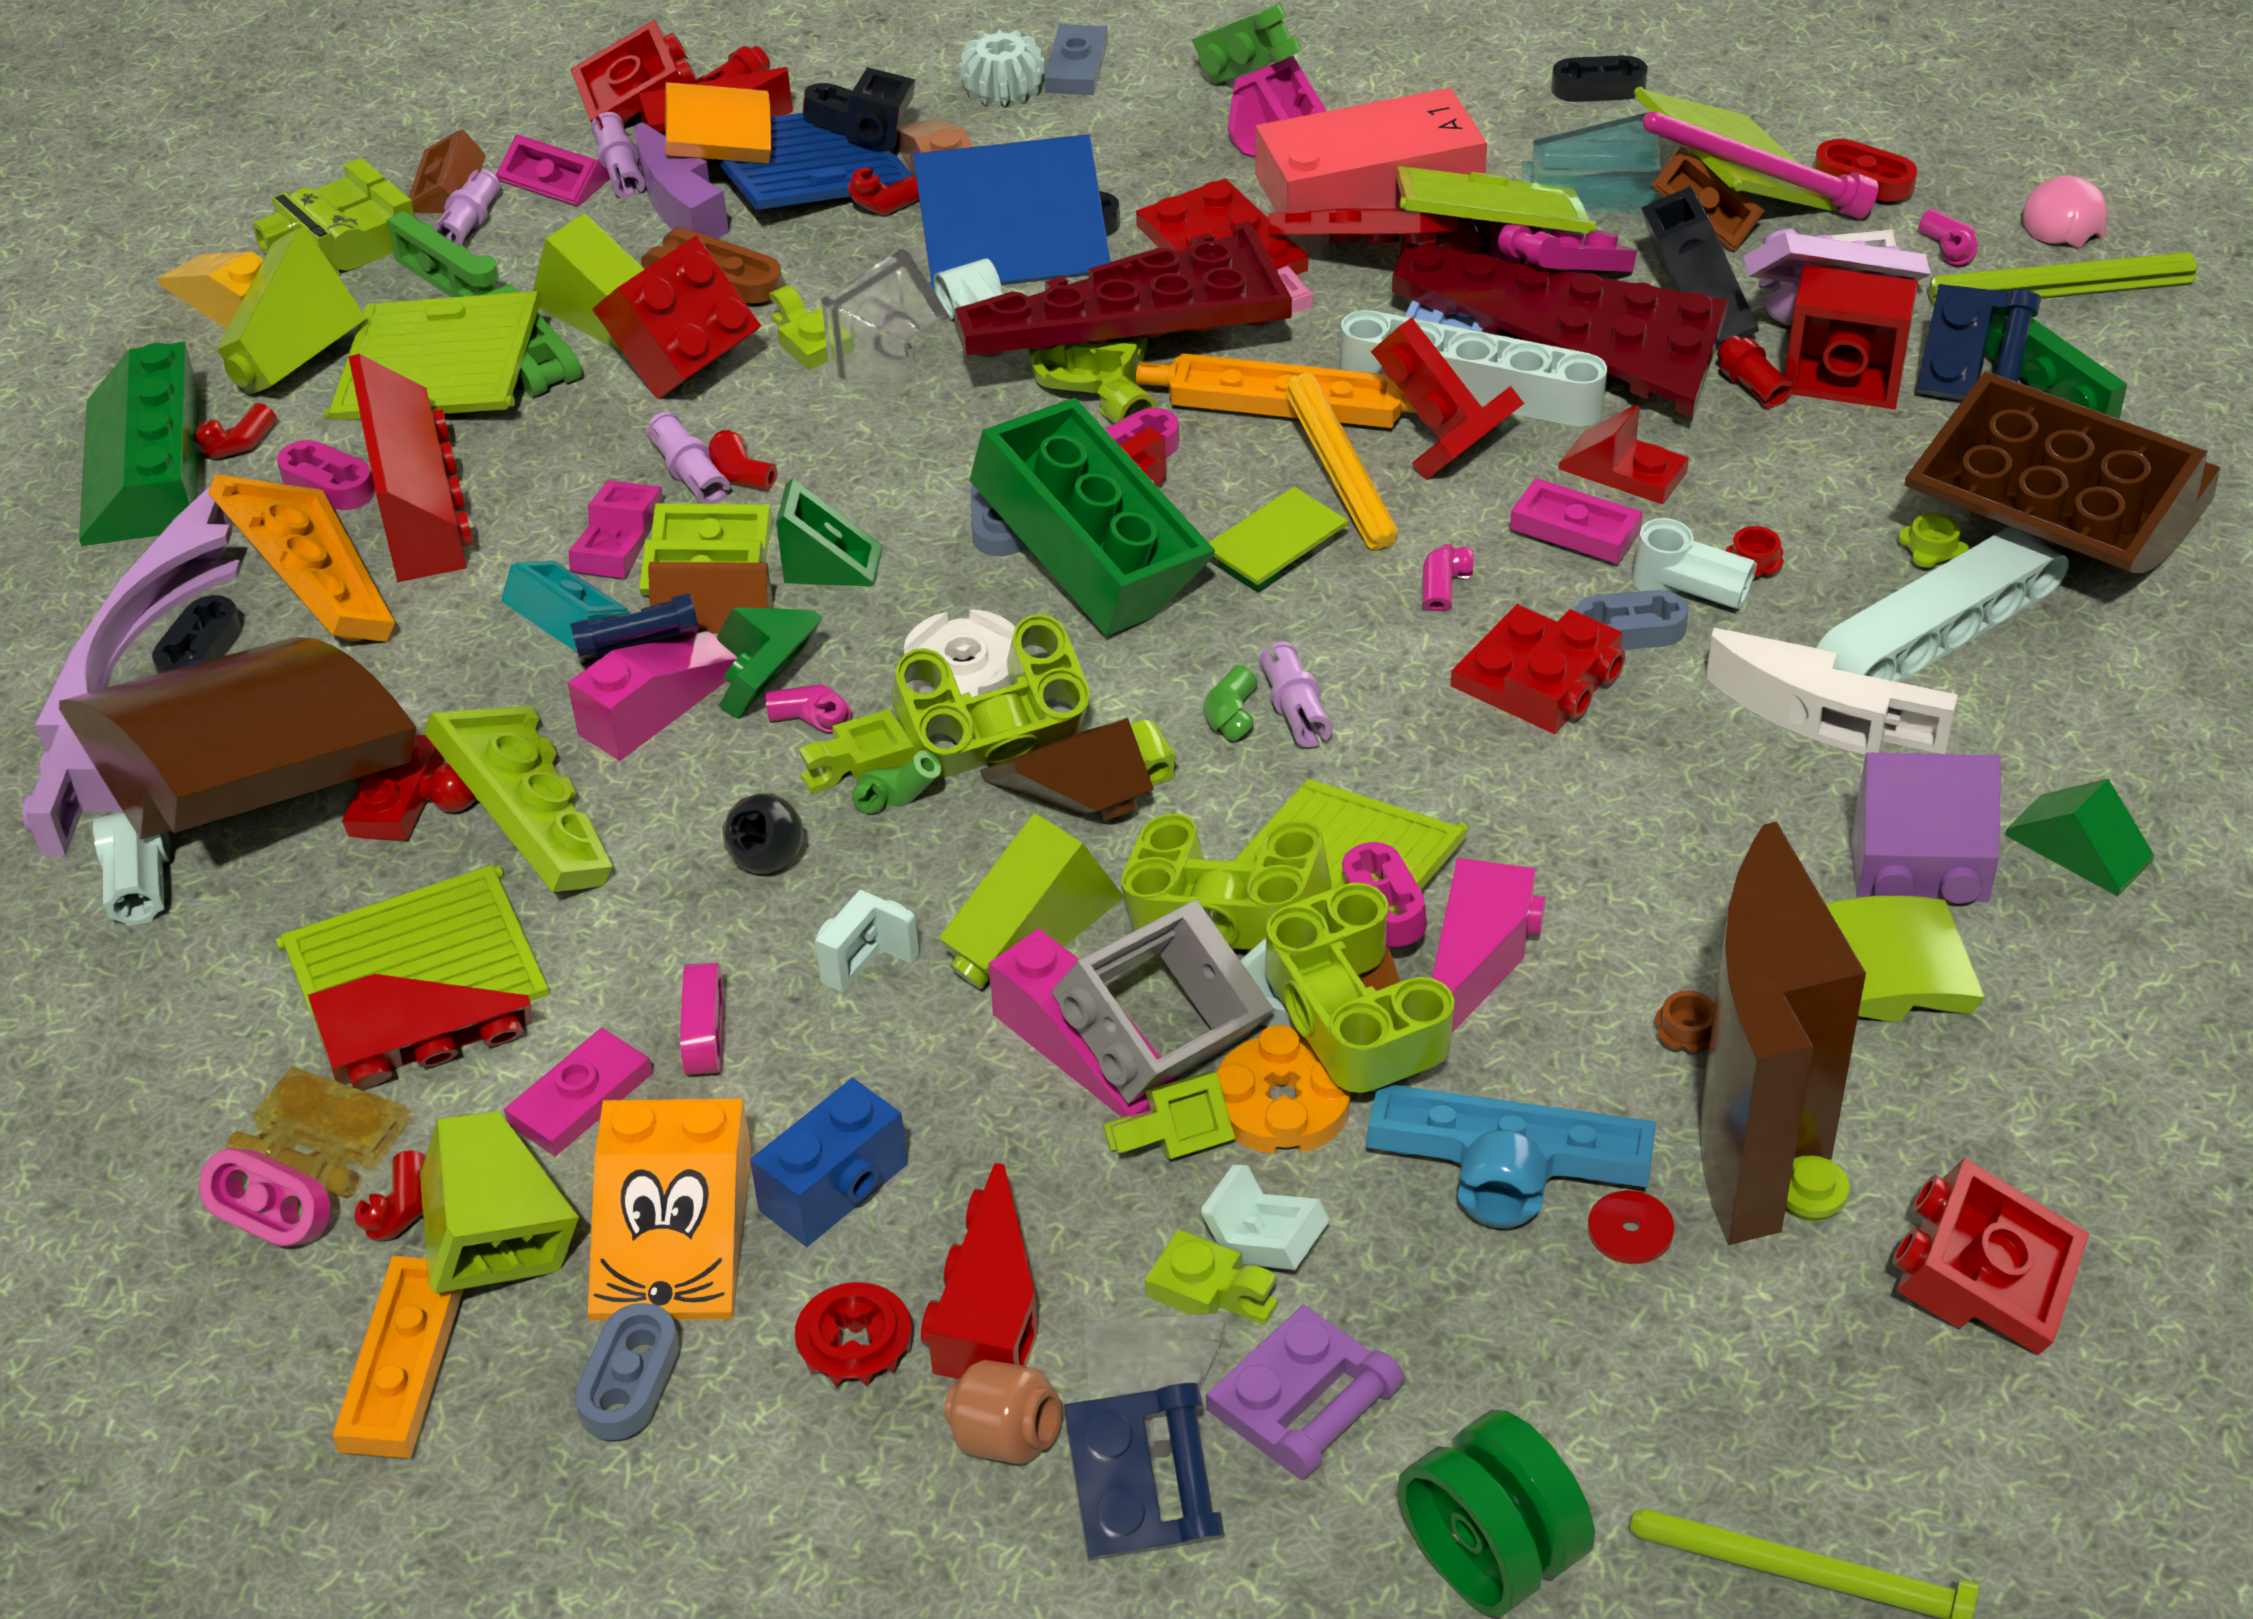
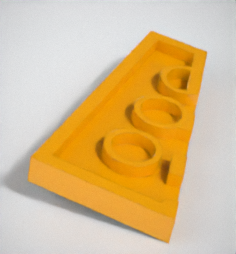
(309, 551)

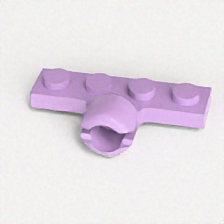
(1785, 254)

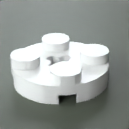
(981, 636)

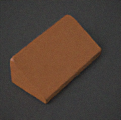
(444, 170)
(1728, 210)
(712, 587)

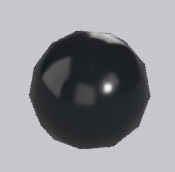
(762, 833)

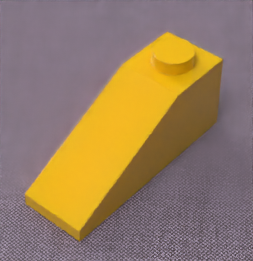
(214, 283)

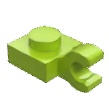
(798, 330)
(856, 747)
(1182, 1118)
(1206, 1276)

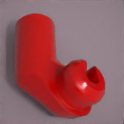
(732, 461)

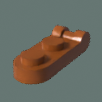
(748, 271)

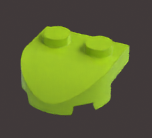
(1087, 365)

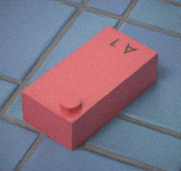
(1354, 151)

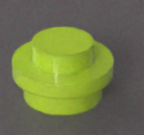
(1817, 1188)

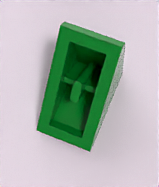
(821, 543)
(2086, 833)

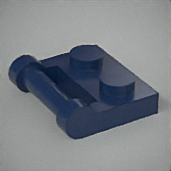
(1961, 336)
(649, 625)
(1117, 1475)

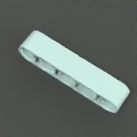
(1549, 379)
(1947, 606)

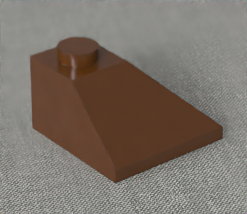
(1081, 772)

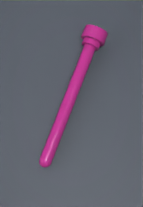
(1850, 193)

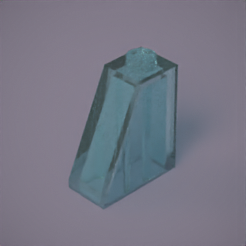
(1604, 163)

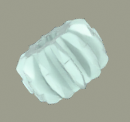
(1001, 67)

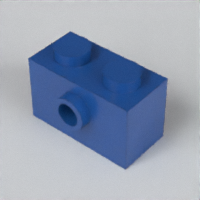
(829, 1161)

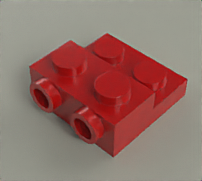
(629, 67)
(1541, 666)
(1990, 1256)

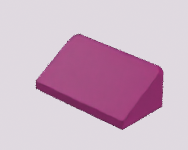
(551, 171)

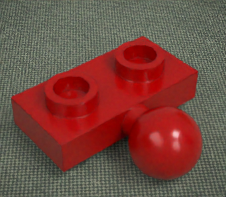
(393, 798)

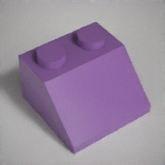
(1927, 826)

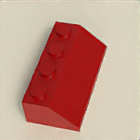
(411, 472)

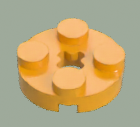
(1275, 1060)

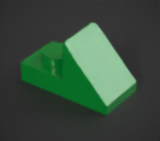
(765, 646)

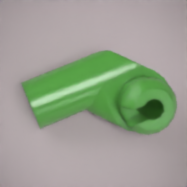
(1225, 700)
(895, 784)

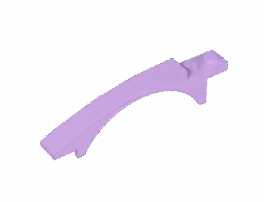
(169, 572)

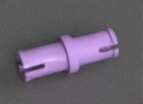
(618, 154)
(468, 206)
(687, 458)
(1295, 694)

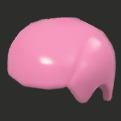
(2065, 211)

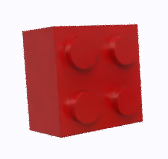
(676, 317)
(1850, 336)

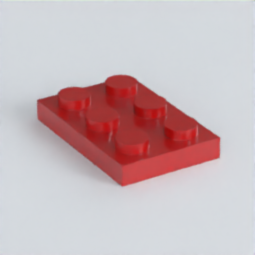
(1215, 211)

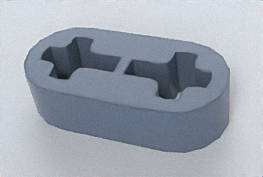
(1638, 615)

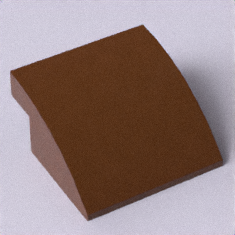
(2067, 474)
(238, 733)
(1775, 1039)

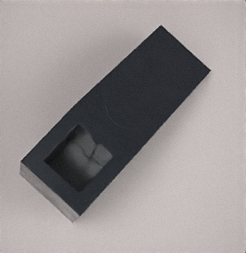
(1695, 257)

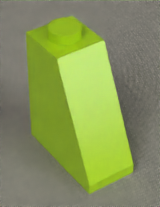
(580, 270)
(287, 314)
(1036, 883)
(489, 1206)

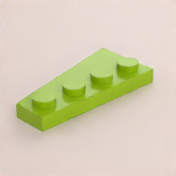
(519, 787)

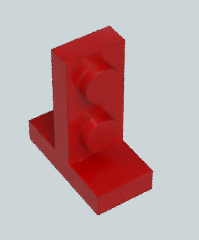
(1439, 396)

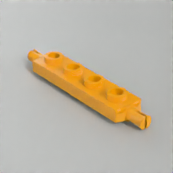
(1262, 387)

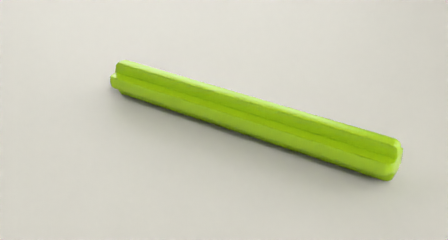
(2081, 277)

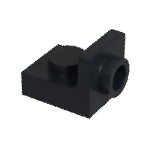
(877, 108)

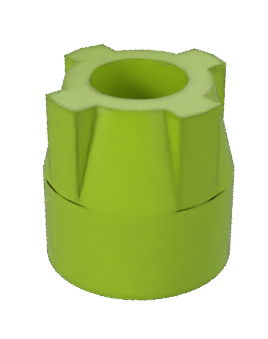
(1122, 399)
(1155, 751)

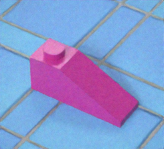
(644, 689)
(1485, 930)
(1024, 1002)

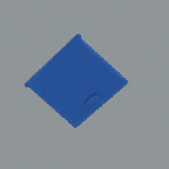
(808, 165)
(1017, 204)

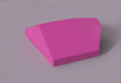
(1269, 96)

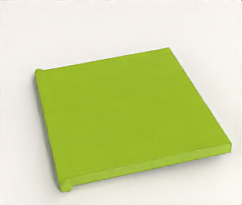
(1739, 128)
(1492, 199)
(453, 346)
(1355, 819)
(439, 933)

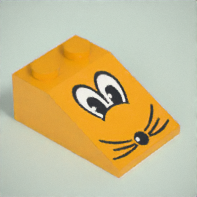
(668, 1206)

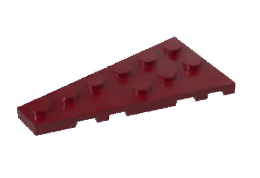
(1136, 296)
(1641, 332)

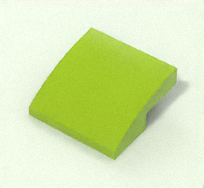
(707, 535)
(1908, 955)

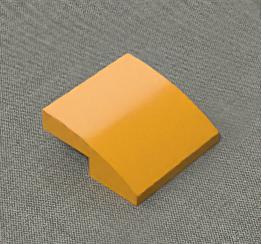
(717, 123)

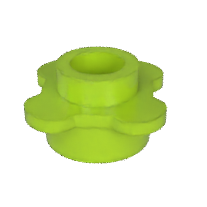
(1933, 539)

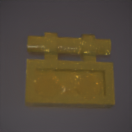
(332, 1120)

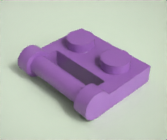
(1288, 1376)

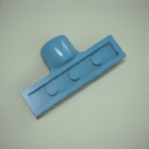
(1509, 1146)

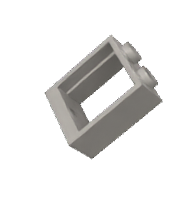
(1189, 947)

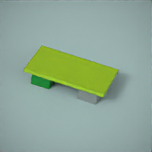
(1276, 537)

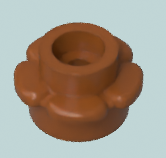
(1685, 1009)

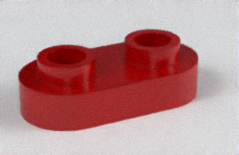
(1893, 172)

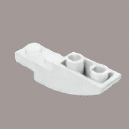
(1837, 707)

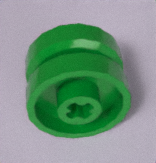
(1496, 1512)

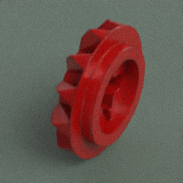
(853, 1308)

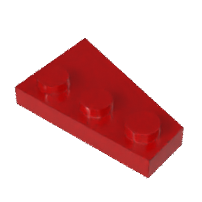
(1378, 224)

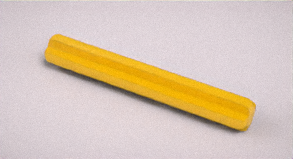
(1341, 461)

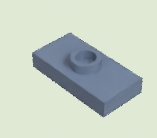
(1076, 59)

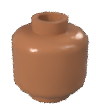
(1003, 1412)

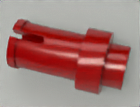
(740, 62)
(1747, 363)

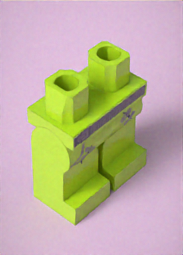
(342, 217)

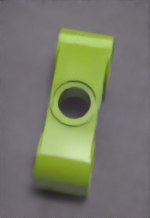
(1000, 721)
(1237, 896)
(1356, 1032)

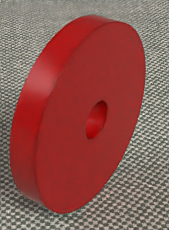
(1627, 1246)

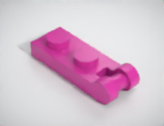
(1567, 249)

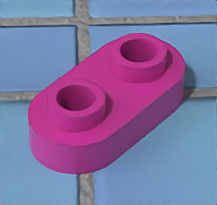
(269, 1202)

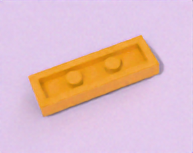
(396, 1364)

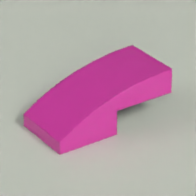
(617, 529)

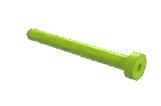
(1806, 1566)

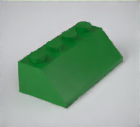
(140, 446)
(1088, 513)

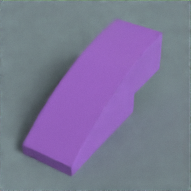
(680, 187)

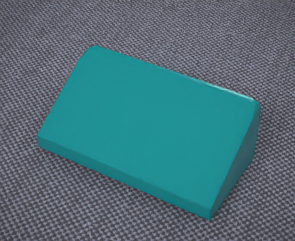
(555, 598)

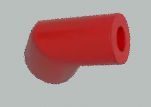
(877, 196)
(241, 438)
(394, 1213)

